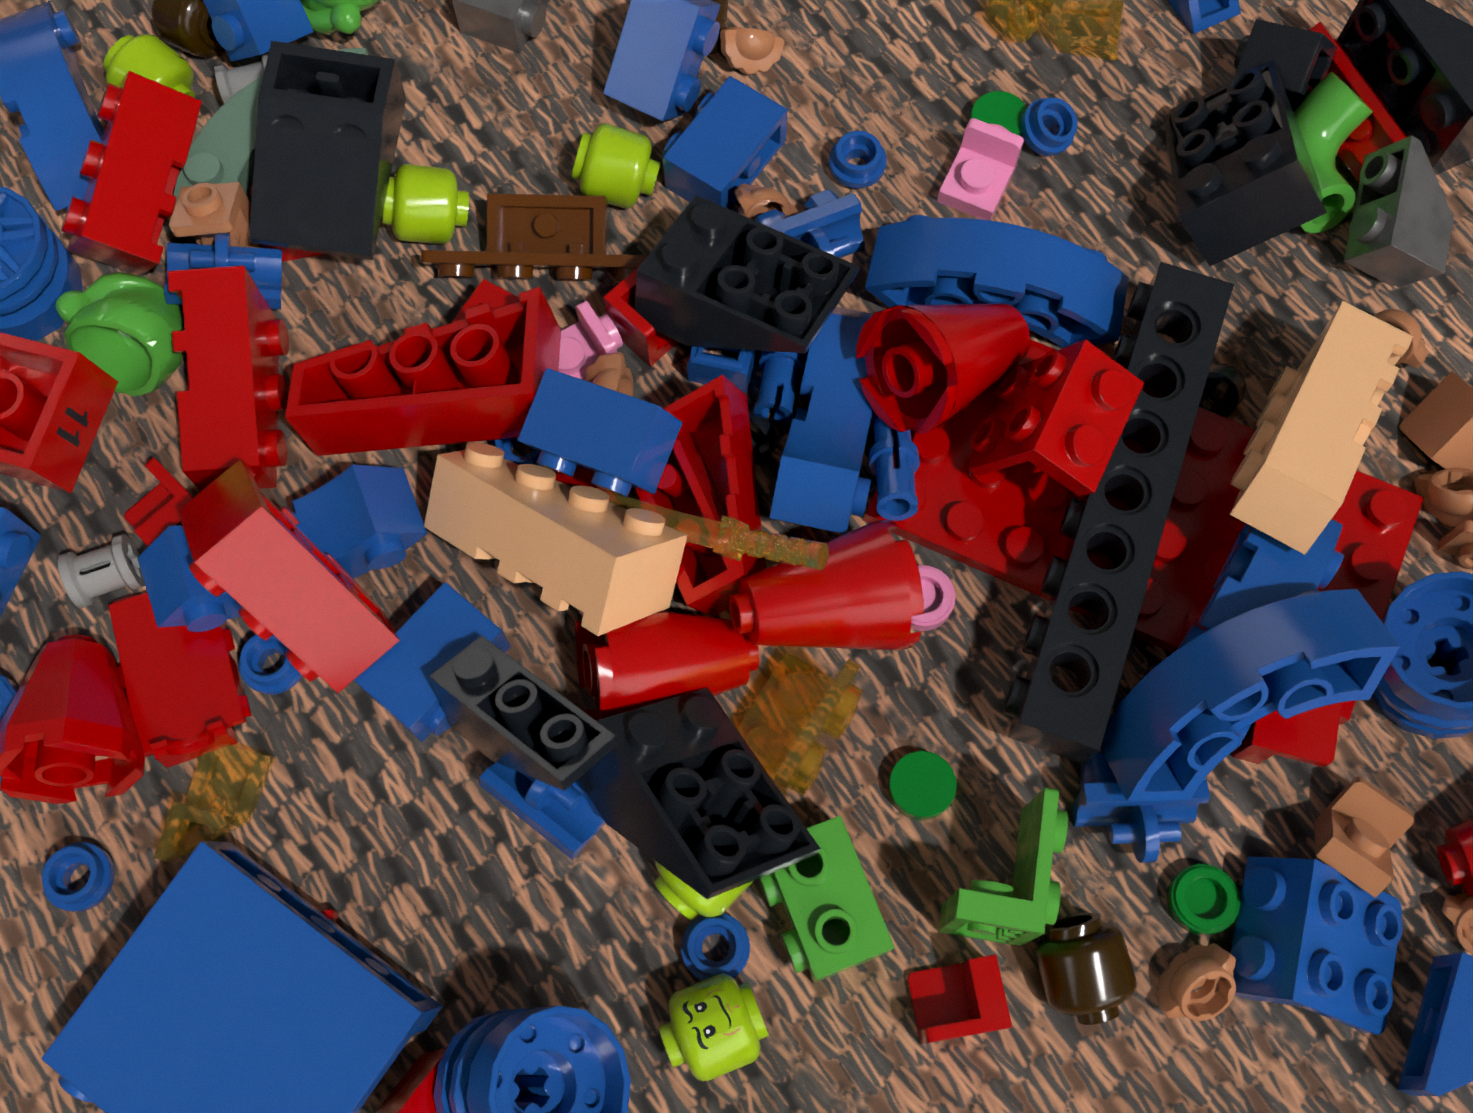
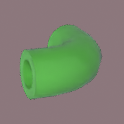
(1325, 122)

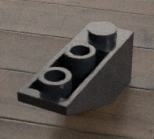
(518, 716)

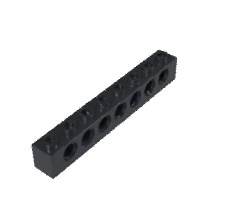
(1074, 723)

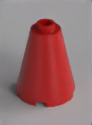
(936, 359)
(853, 603)
(661, 660)

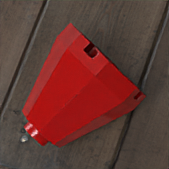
(63, 719)

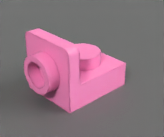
(981, 169)
(586, 341)

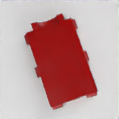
(177, 683)

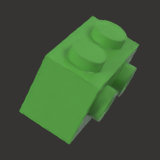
(828, 907)

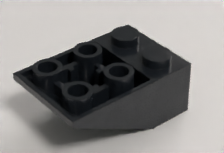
(1420, 71)
(324, 149)
(1241, 165)
(738, 283)
(695, 795)

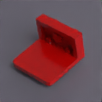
(1059, 416)

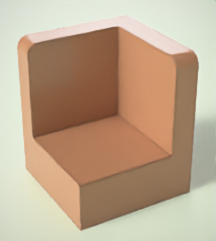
(1444, 424)

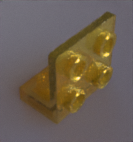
(796, 716)

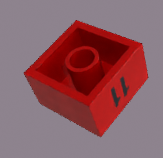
(48, 411)

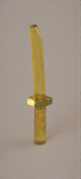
(734, 538)

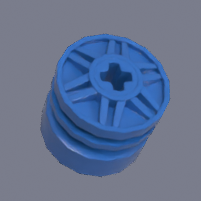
(32, 270)
(1428, 622)
(533, 1064)

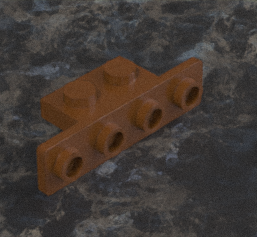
(540, 233)

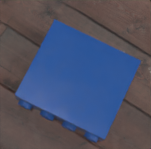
(237, 1004)

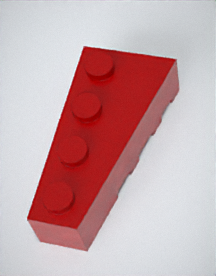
(430, 383)

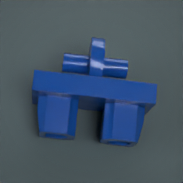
(826, 223)
(261, 263)
(560, 816)
(1137, 823)

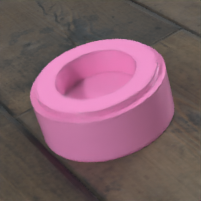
(938, 599)

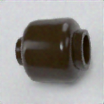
(186, 26)
(1085, 968)

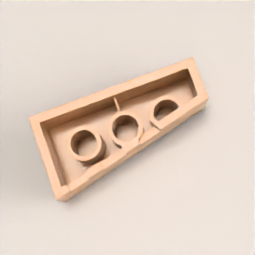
(1317, 428)
(562, 537)

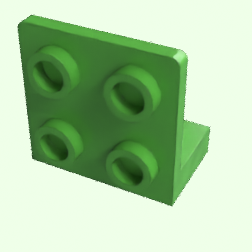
(1018, 911)

